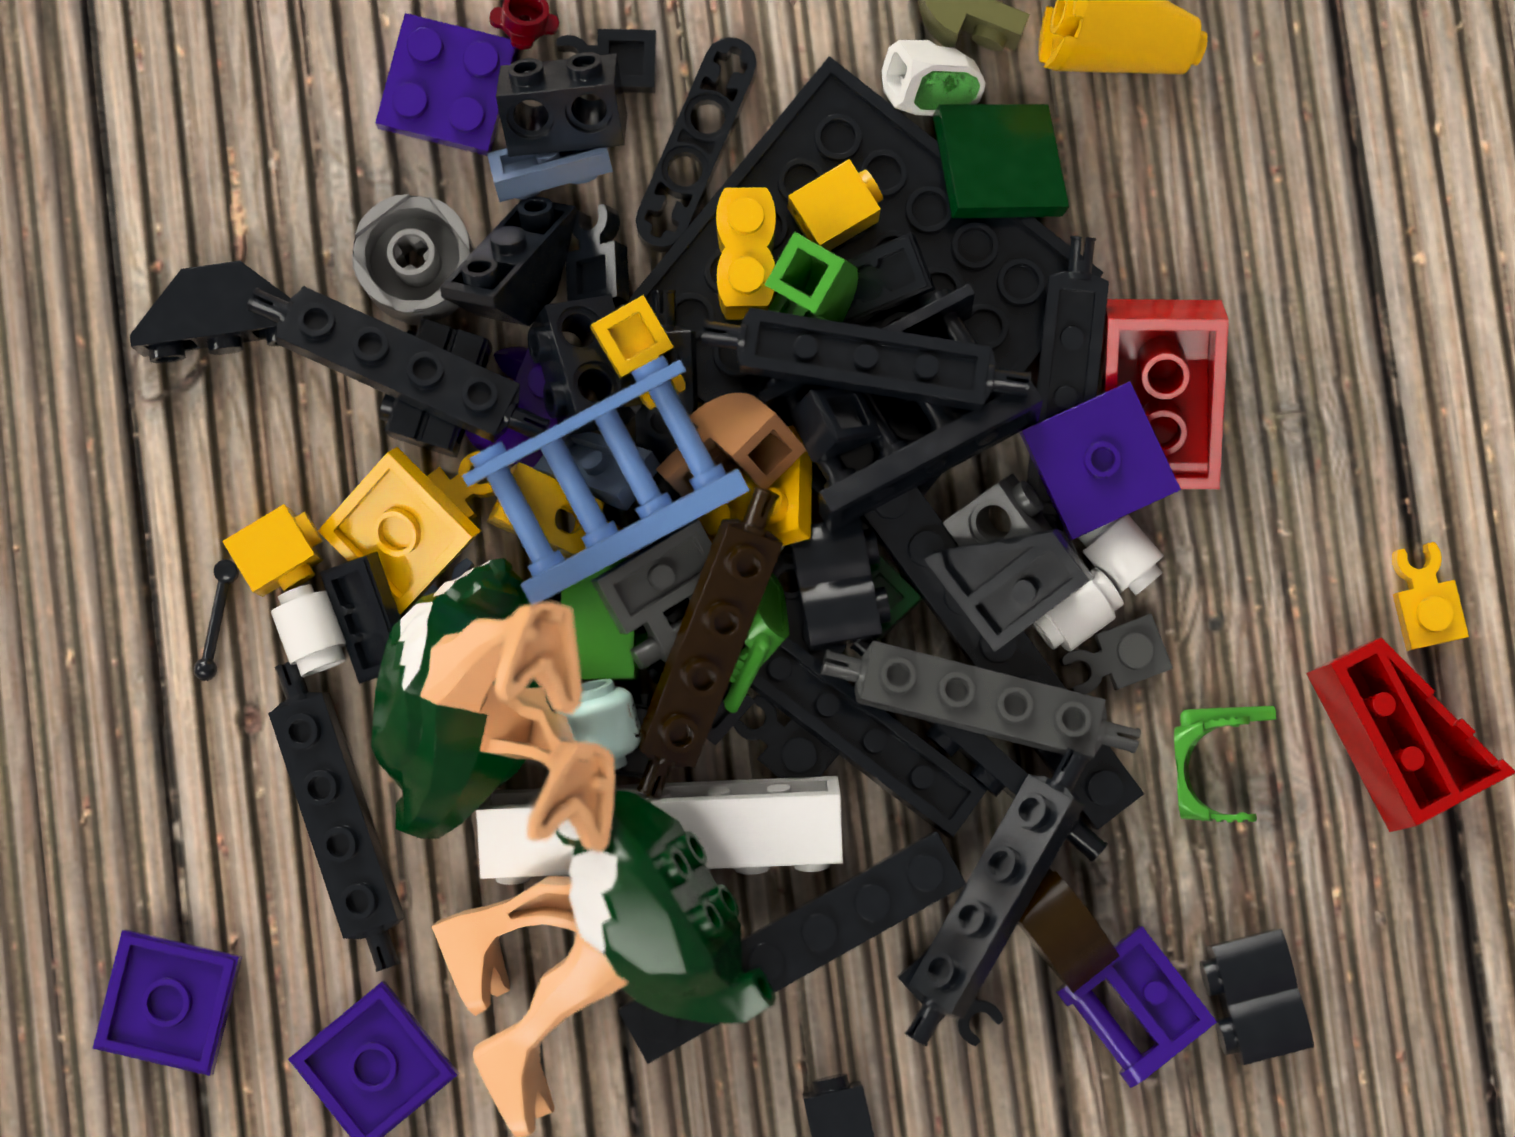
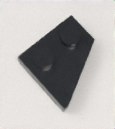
(1010, 580)

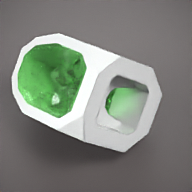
(923, 75)

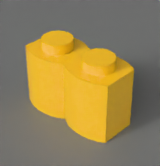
(746, 242)

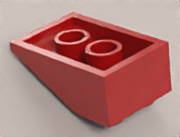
(1178, 369)

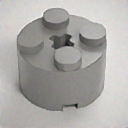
(393, 231)

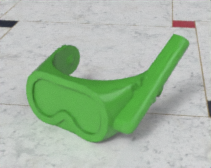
(765, 636)
(1192, 728)

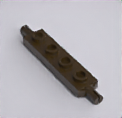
(708, 642)

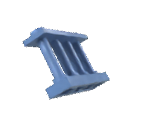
(602, 539)

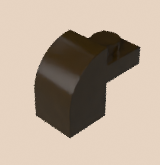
(1066, 933)

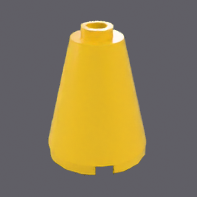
(1120, 37)

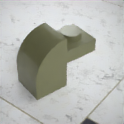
(989, 22)

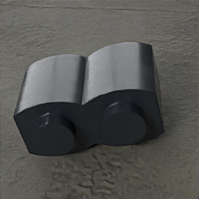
(838, 585)
(1257, 997)

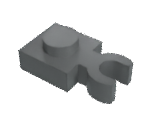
(1125, 654)

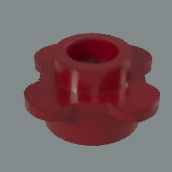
(524, 21)

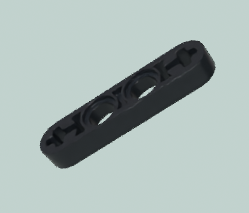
(692, 143)

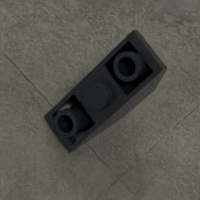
(516, 264)
(205, 310)

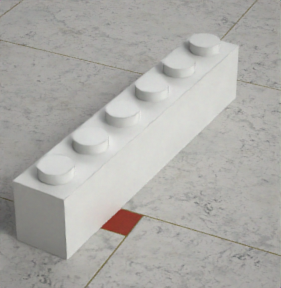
(736, 821)

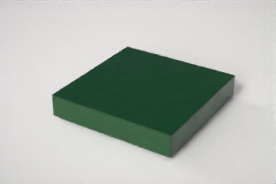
(1000, 160)

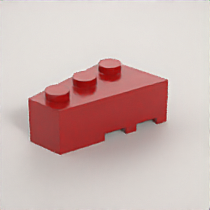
(1401, 737)

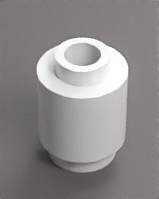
(1123, 554)
(1080, 613)
(309, 630)

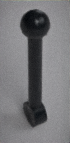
(226, 573)

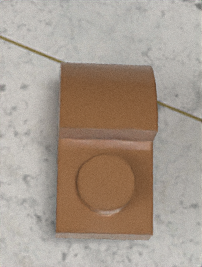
(739, 435)

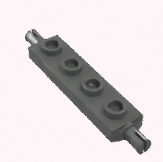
(980, 700)

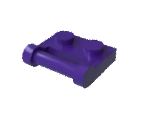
(1156, 999)

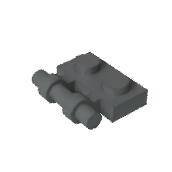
(652, 582)

